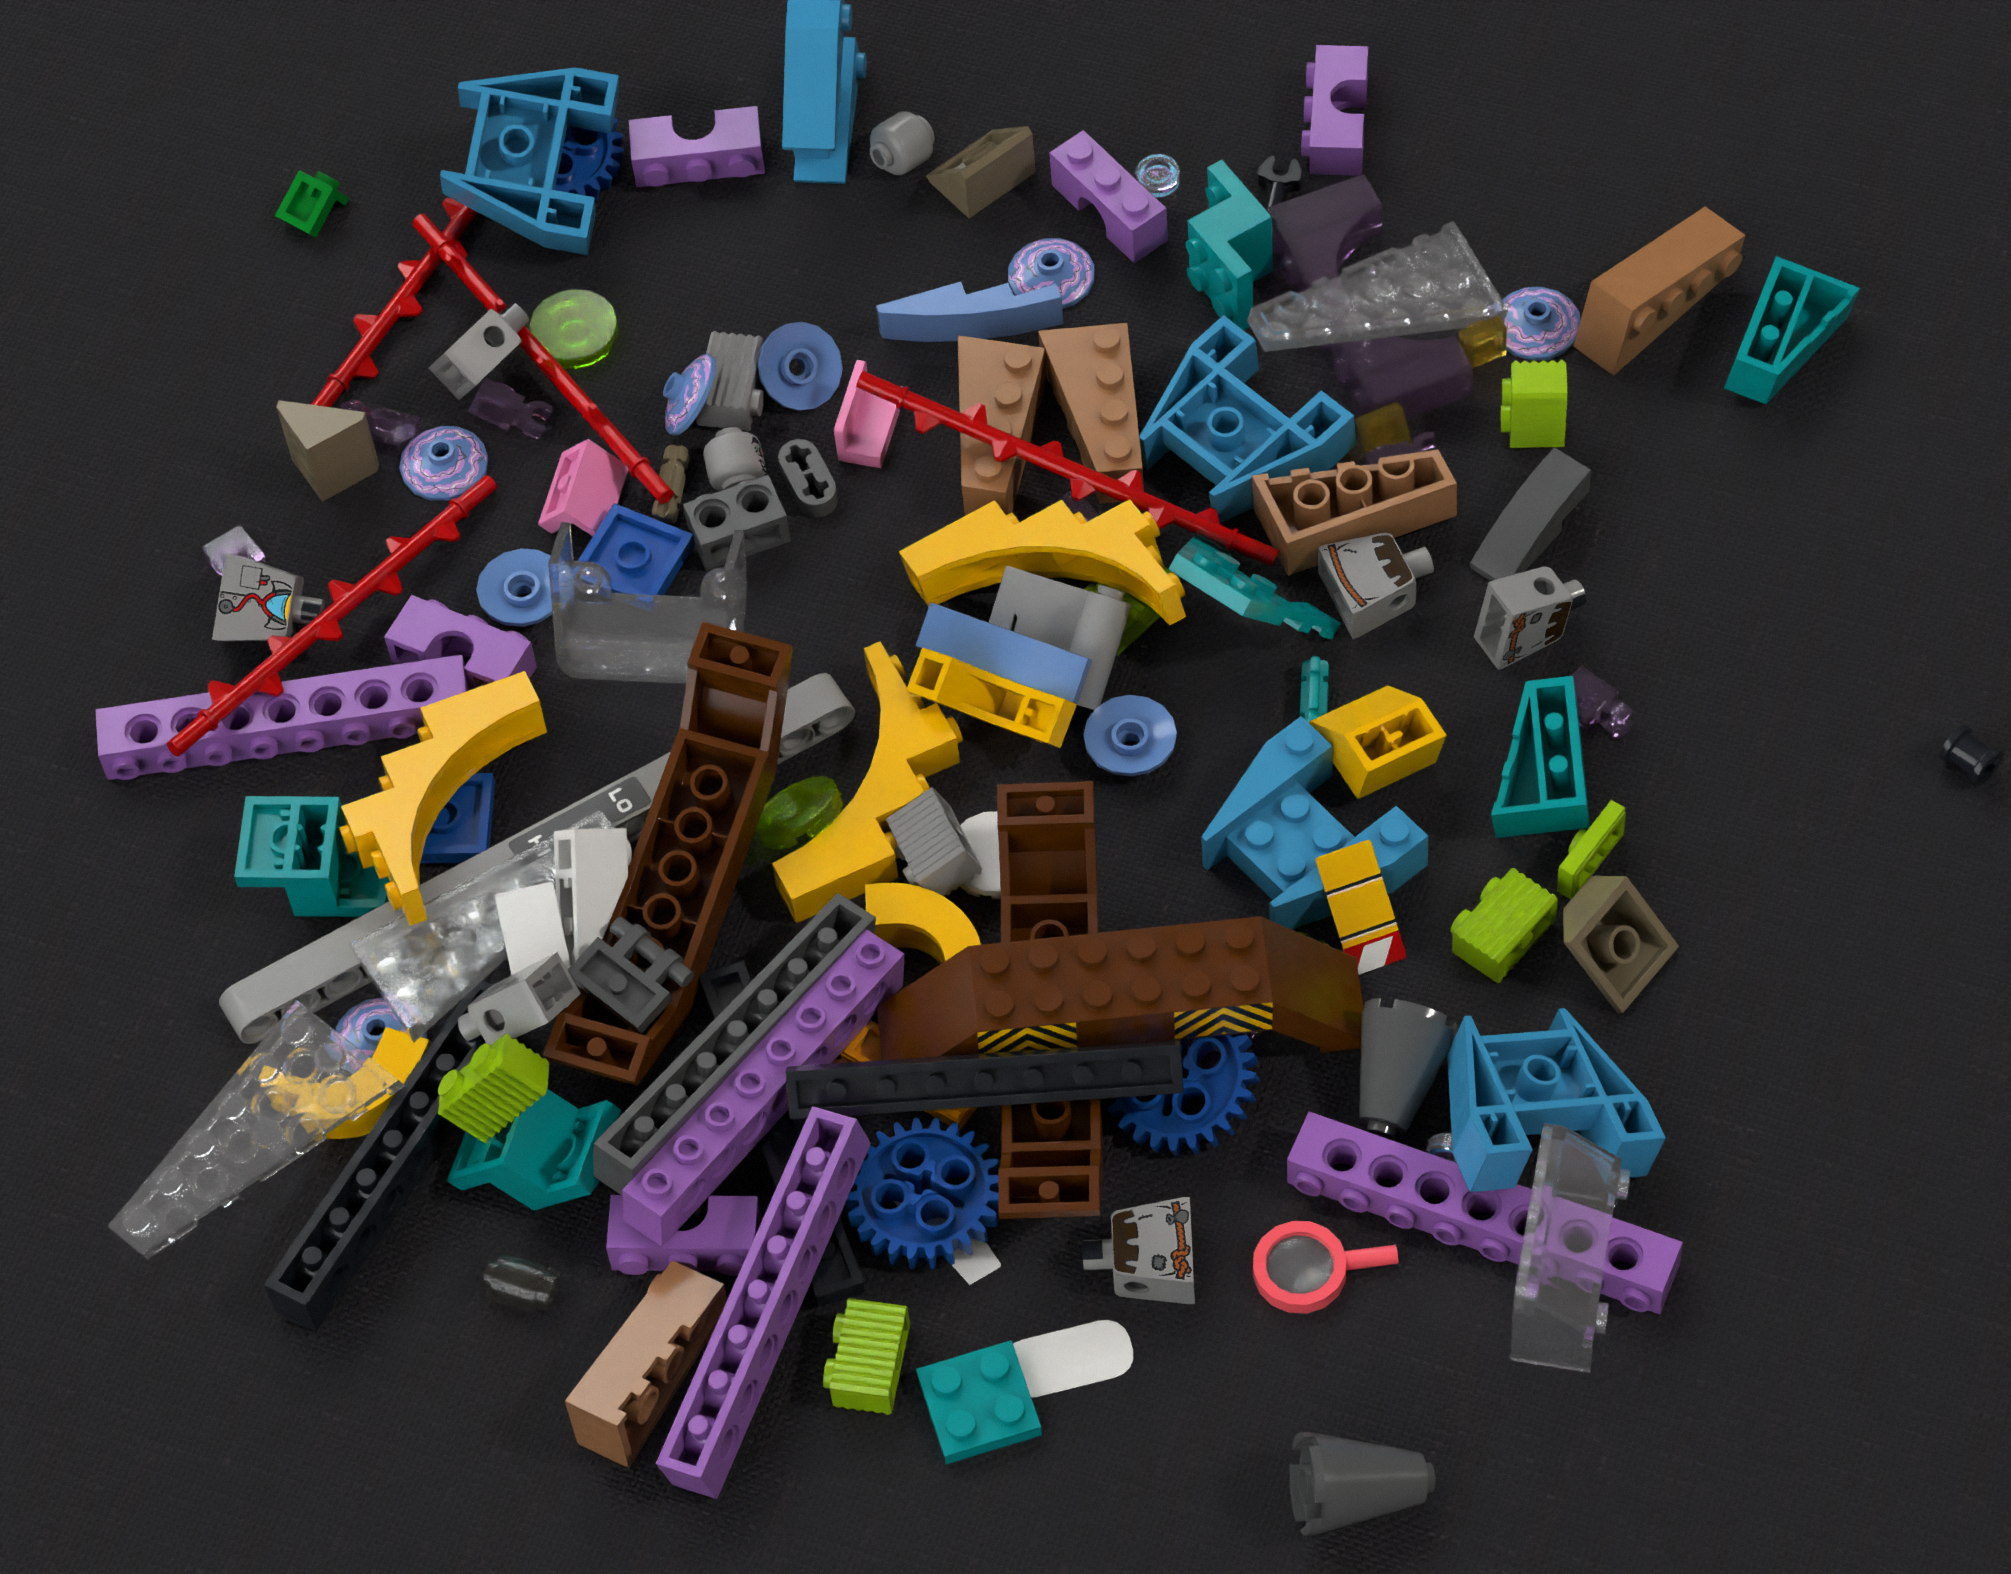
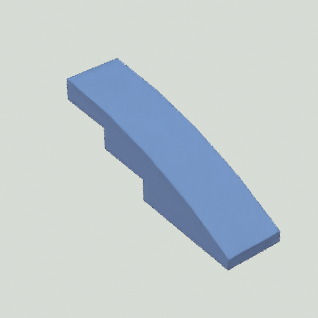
(985, 314)
(1004, 652)

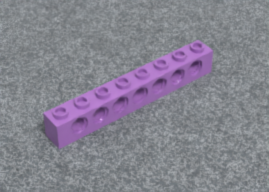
(304, 701)
(756, 1091)
(1421, 1175)
(763, 1303)

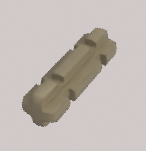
(672, 472)

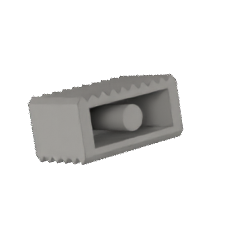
(736, 384)
(933, 844)

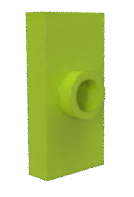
(1590, 849)

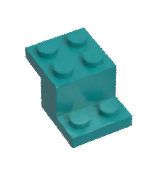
(1229, 245)
(300, 848)
(540, 1155)

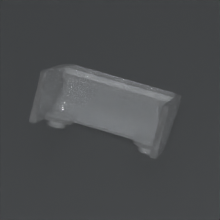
(636, 634)
(1565, 1251)

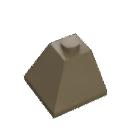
(1616, 938)

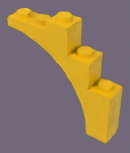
(1053, 543)
(420, 779)
(859, 841)

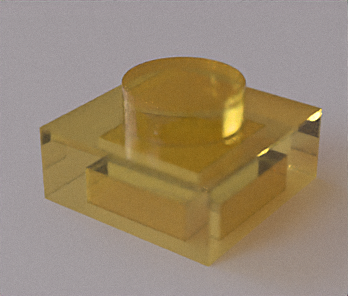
(1483, 341)
(1383, 427)

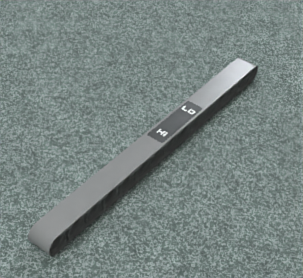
(328, 967)

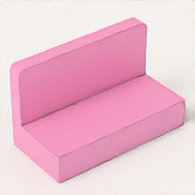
(864, 424)
(583, 488)

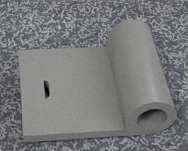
(1067, 619)

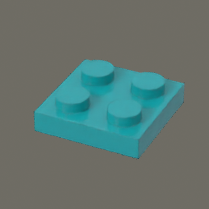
(978, 1402)

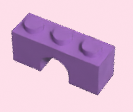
(1337, 83)
(728, 151)
(1130, 212)
(433, 631)
(713, 1245)

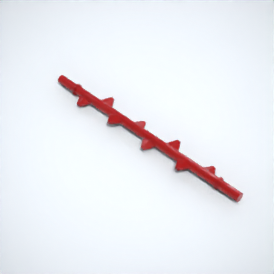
(402, 304)
(1050, 457)
(638, 466)
(325, 626)

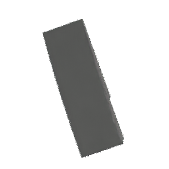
(1532, 516)

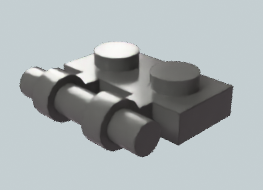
(623, 987)

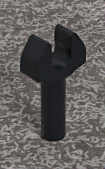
(1278, 185)

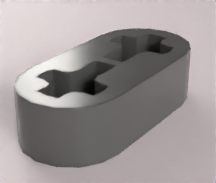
(816, 474)

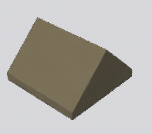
(986, 169)
(328, 445)

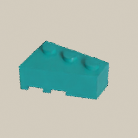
(1787, 327)
(1545, 765)

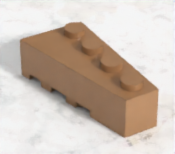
(1655, 288)
(1011, 386)
(1096, 393)
(1352, 503)
(645, 1363)

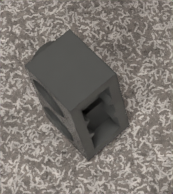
(732, 511)

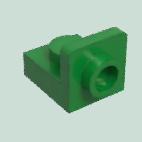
(310, 202)

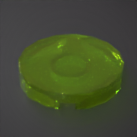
(575, 327)
(798, 810)

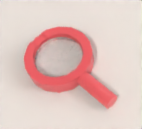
(1305, 1265)

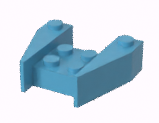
(820, 88)
(520, 151)
(1232, 430)
(1279, 829)
(1520, 1081)

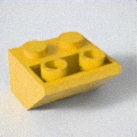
(1381, 738)

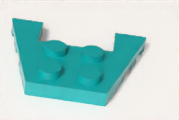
(1254, 597)

